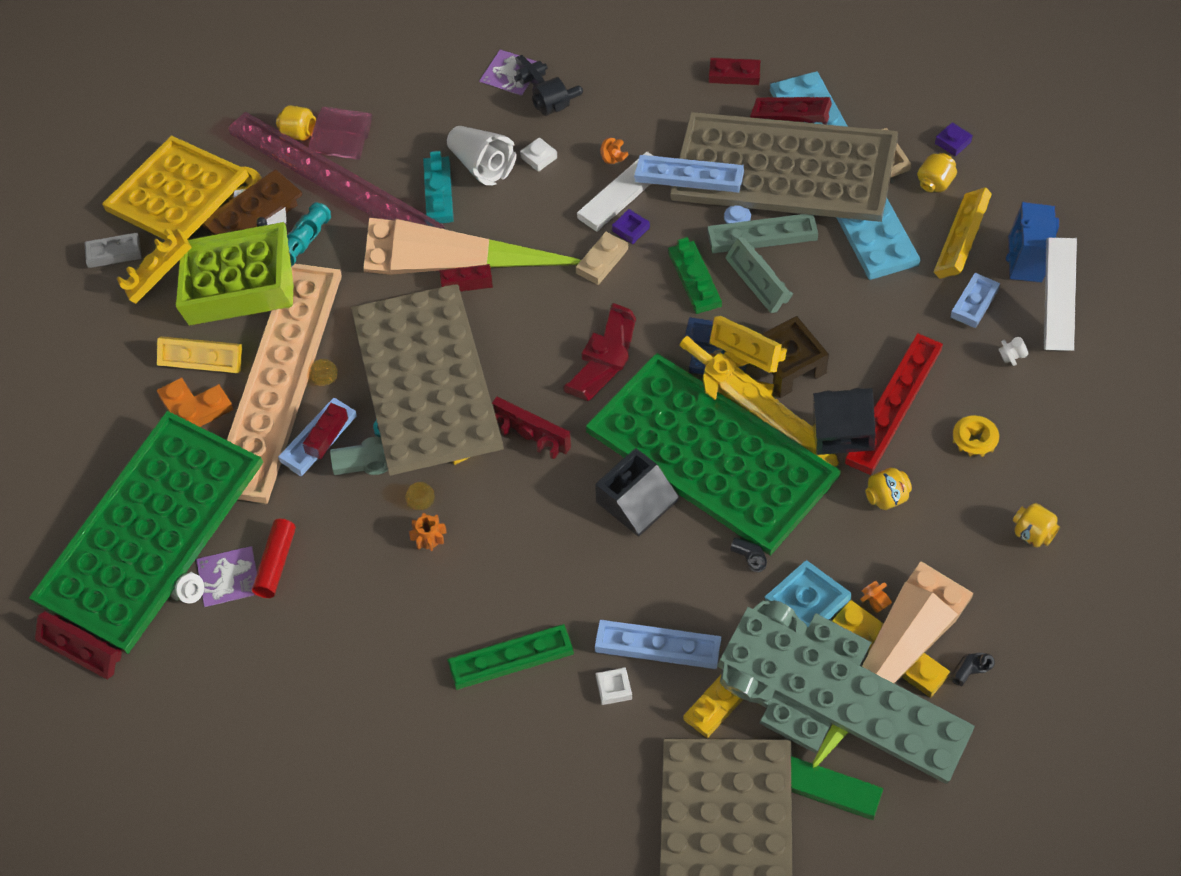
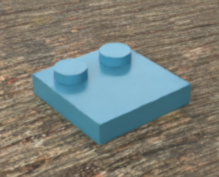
(810, 592)

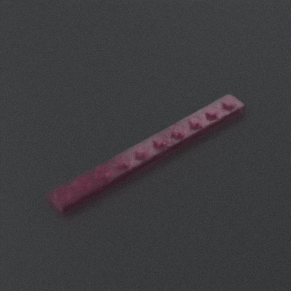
(325, 172)

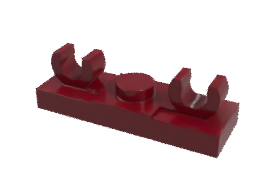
(793, 109)
(531, 427)
(77, 645)

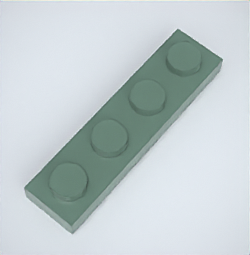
(763, 232)

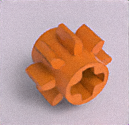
(427, 532)

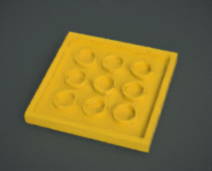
(175, 189)

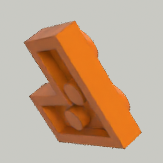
(198, 409)

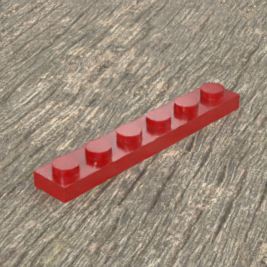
(897, 399)

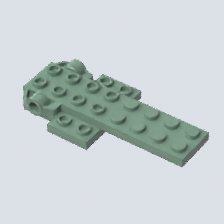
(816, 680)

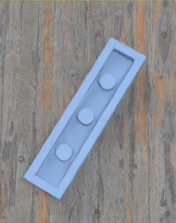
(689, 173)
(658, 644)

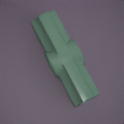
(364, 457)

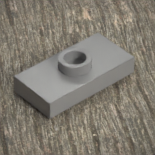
(112, 250)

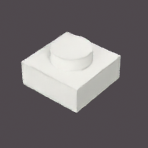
(538, 154)

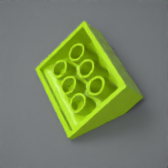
(235, 275)

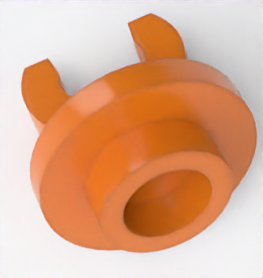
(611, 151)
(877, 598)

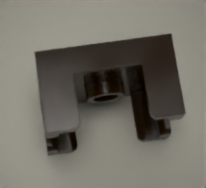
(802, 354)

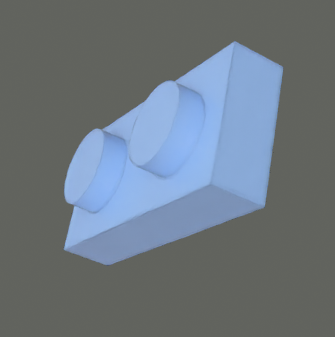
(975, 300)

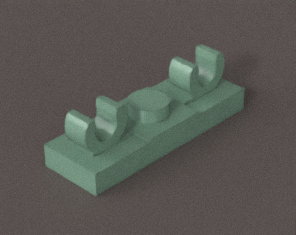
(758, 275)

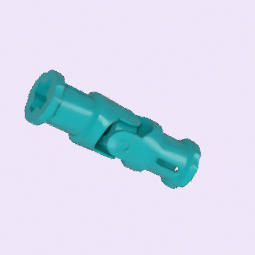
(307, 229)

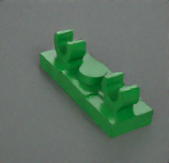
(694, 276)

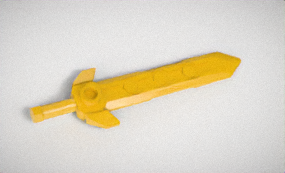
(724, 373)

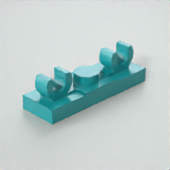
(438, 188)

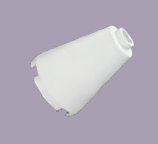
(483, 153)

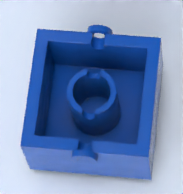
(1028, 241)

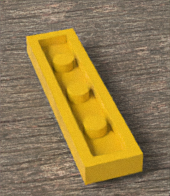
(962, 233)
(924, 674)

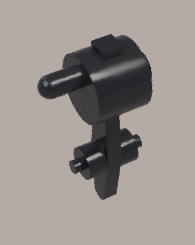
(548, 95)

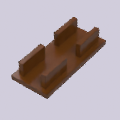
(259, 200)

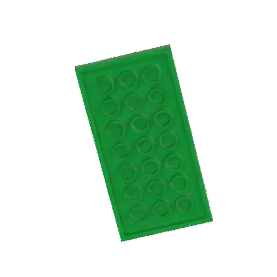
(715, 453)
(146, 531)

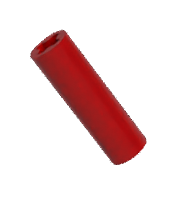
(273, 558)

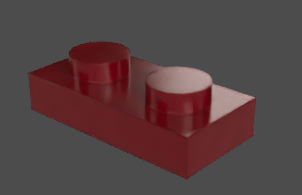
(734, 71)

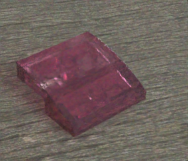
(340, 132)

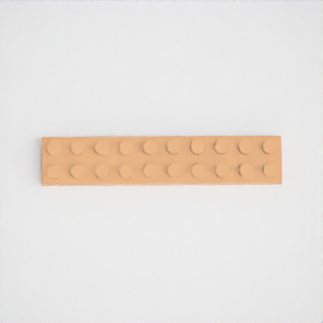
(281, 374)

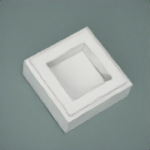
(613, 686)

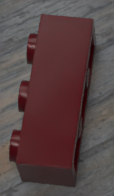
(468, 277)
(325, 431)

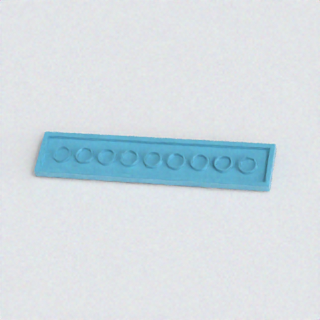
(879, 246)

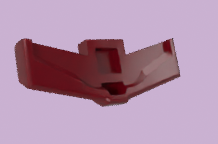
(604, 354)

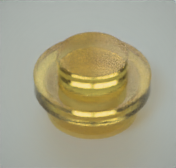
(323, 372)
(420, 496)

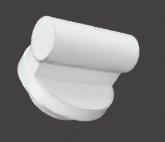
(1013, 350)
(188, 588)

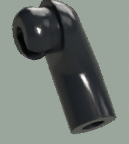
(753, 554)
(971, 664)

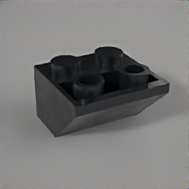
(844, 421)
(635, 492)

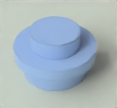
(737, 214)

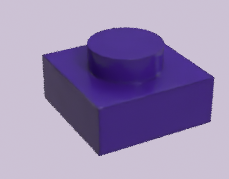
(953, 139)
(630, 226)

